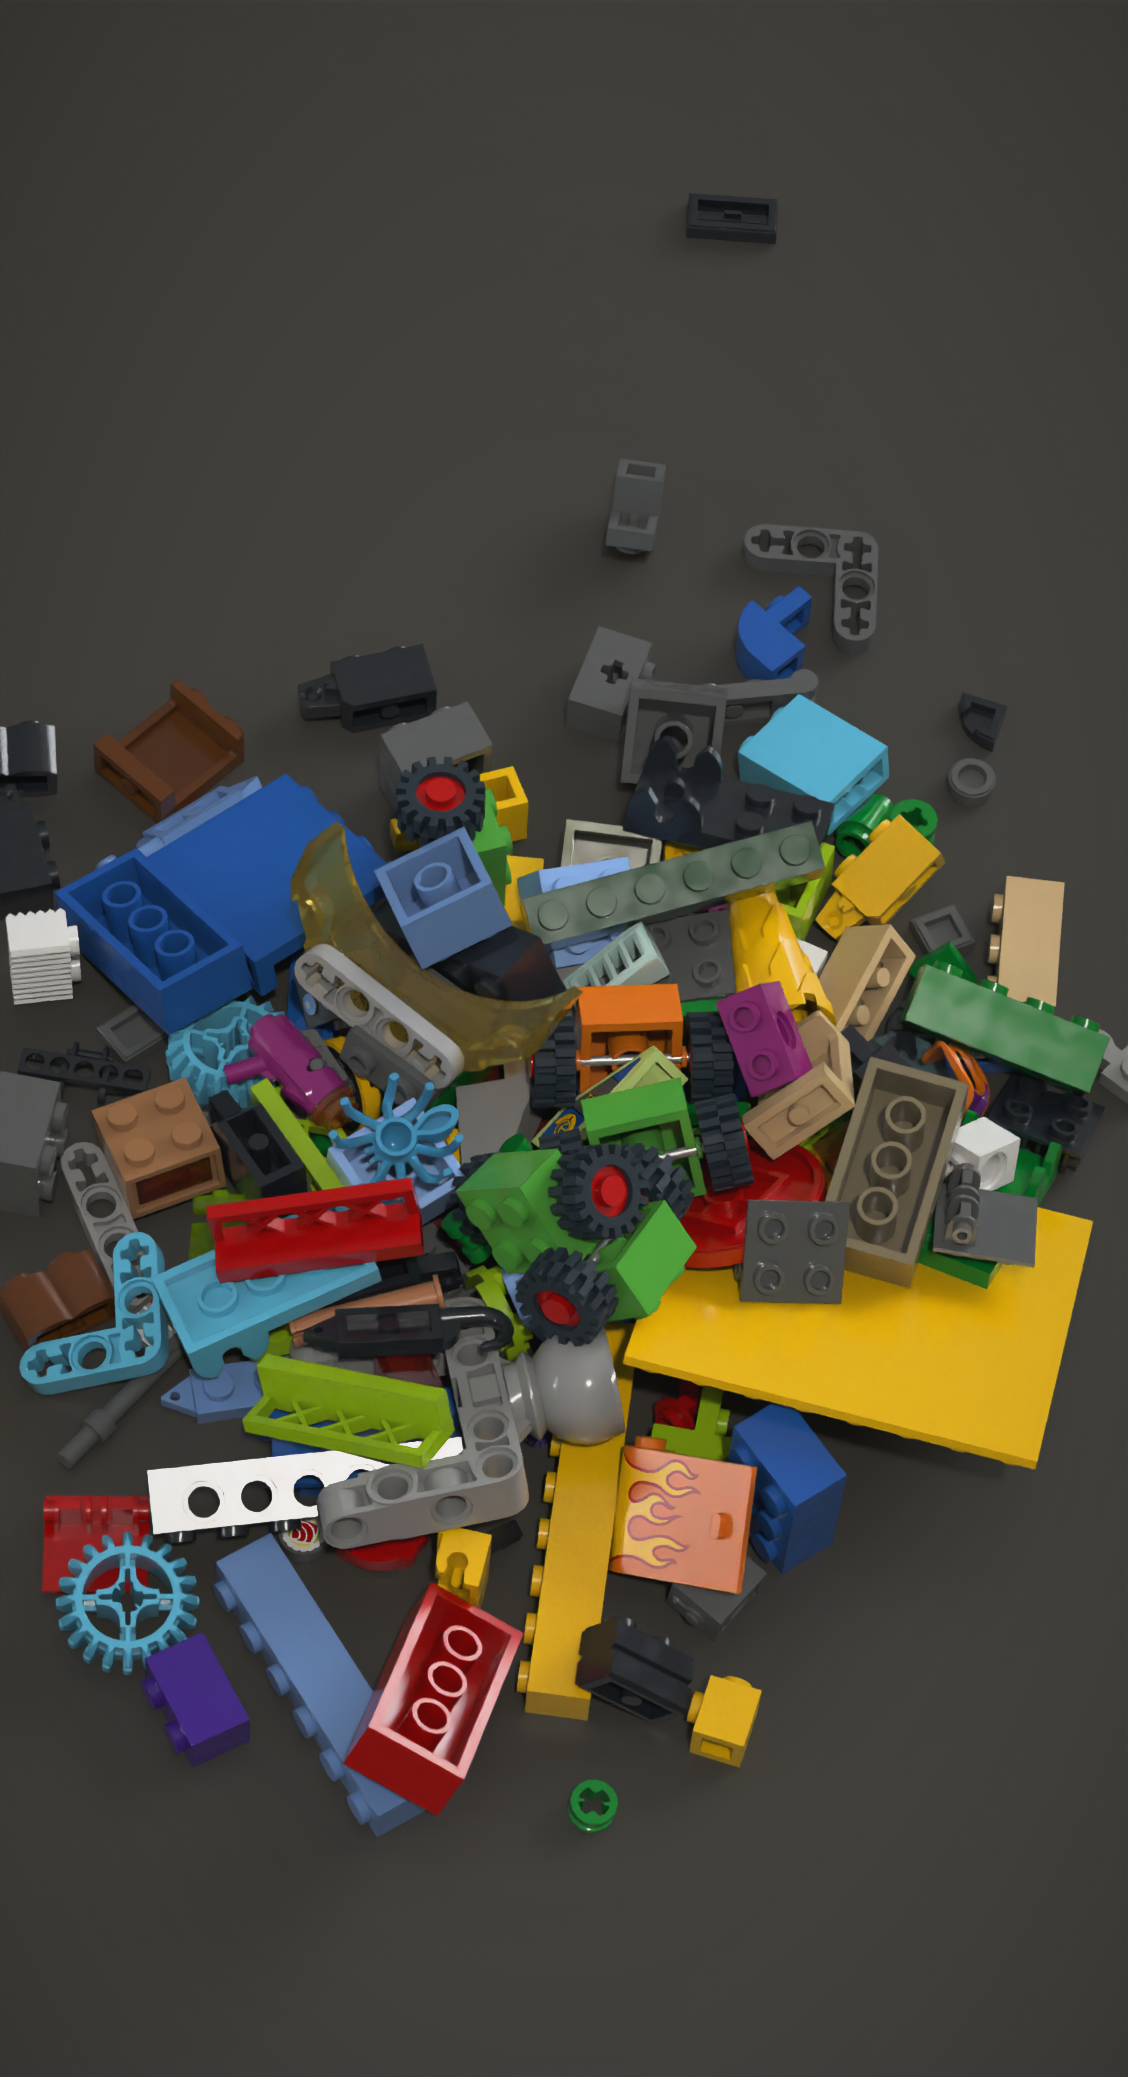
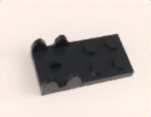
(709, 810)

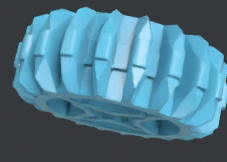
(214, 1042)
(102, 1603)

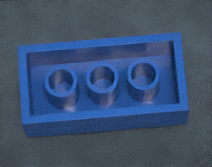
(154, 941)

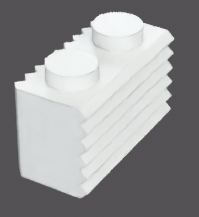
(42, 956)

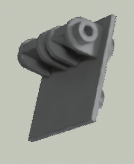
(697, 955)
(984, 1221)
(793, 1251)

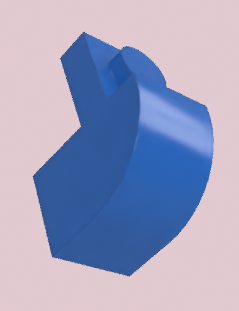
(767, 639)

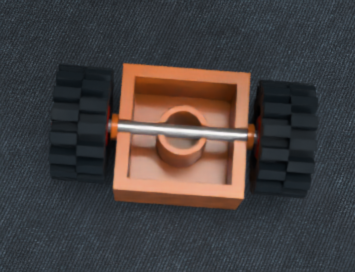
(618, 1026)

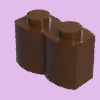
(58, 1302)

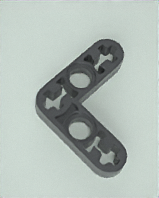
(834, 562)

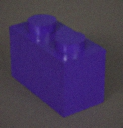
(196, 1700)

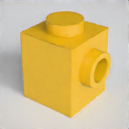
(723, 1719)

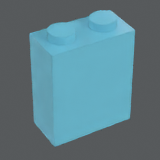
(815, 755)

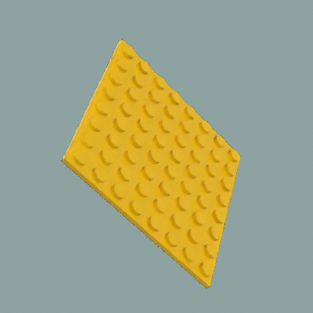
(913, 1361)

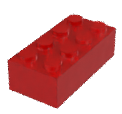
(433, 1699)

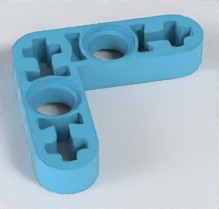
(119, 1342)

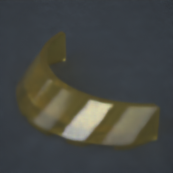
(338, 915)

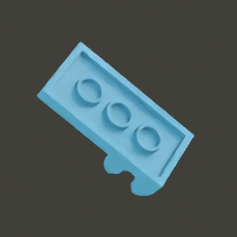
(240, 1313)

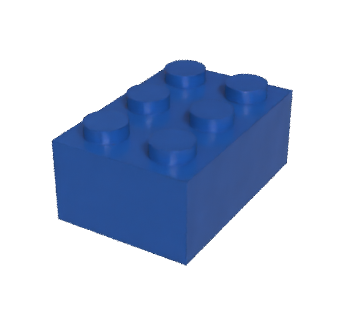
(795, 1485)

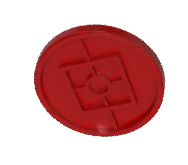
(719, 1218)

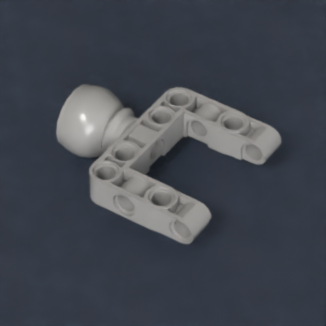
(497, 1406)

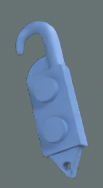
(191, 817)
(217, 1398)

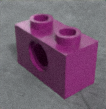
(764, 1037)

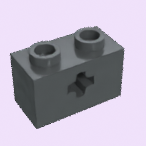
(603, 685)

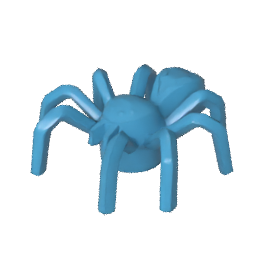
(397, 1139)

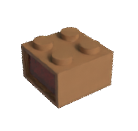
(159, 1147)

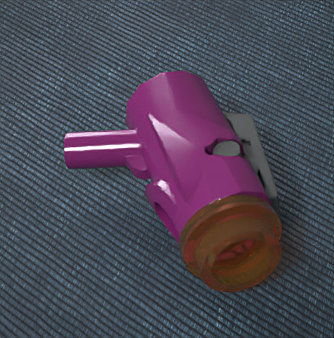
(300, 1065)

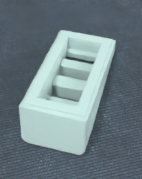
(621, 951)

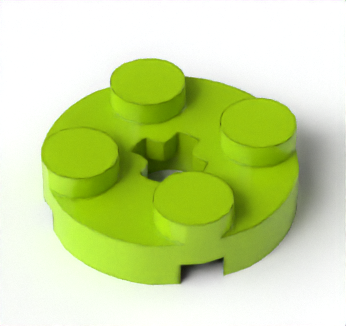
(492, 1292)

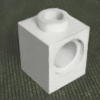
(989, 1150)

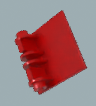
(84, 1520)

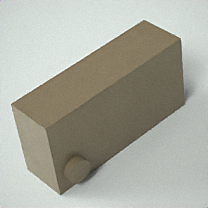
(895, 1166)

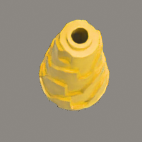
(769, 952)

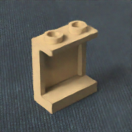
(812, 1099)

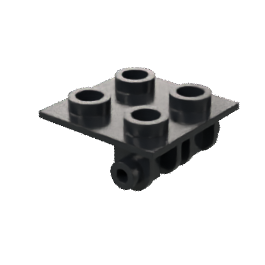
(1046, 1115)

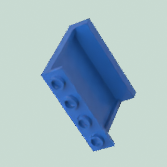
(244, 864)

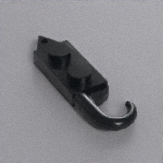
(405, 1330)

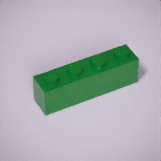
(1005, 1029)

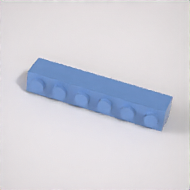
(308, 1667)

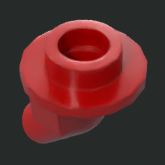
(682, 1411)

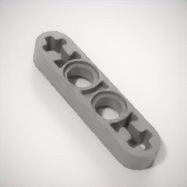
(382, 1009)
(98, 1230)

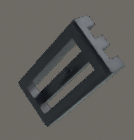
(732, 224)

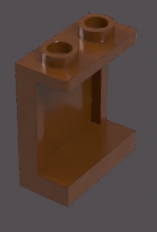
(171, 754)

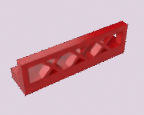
(317, 1235)

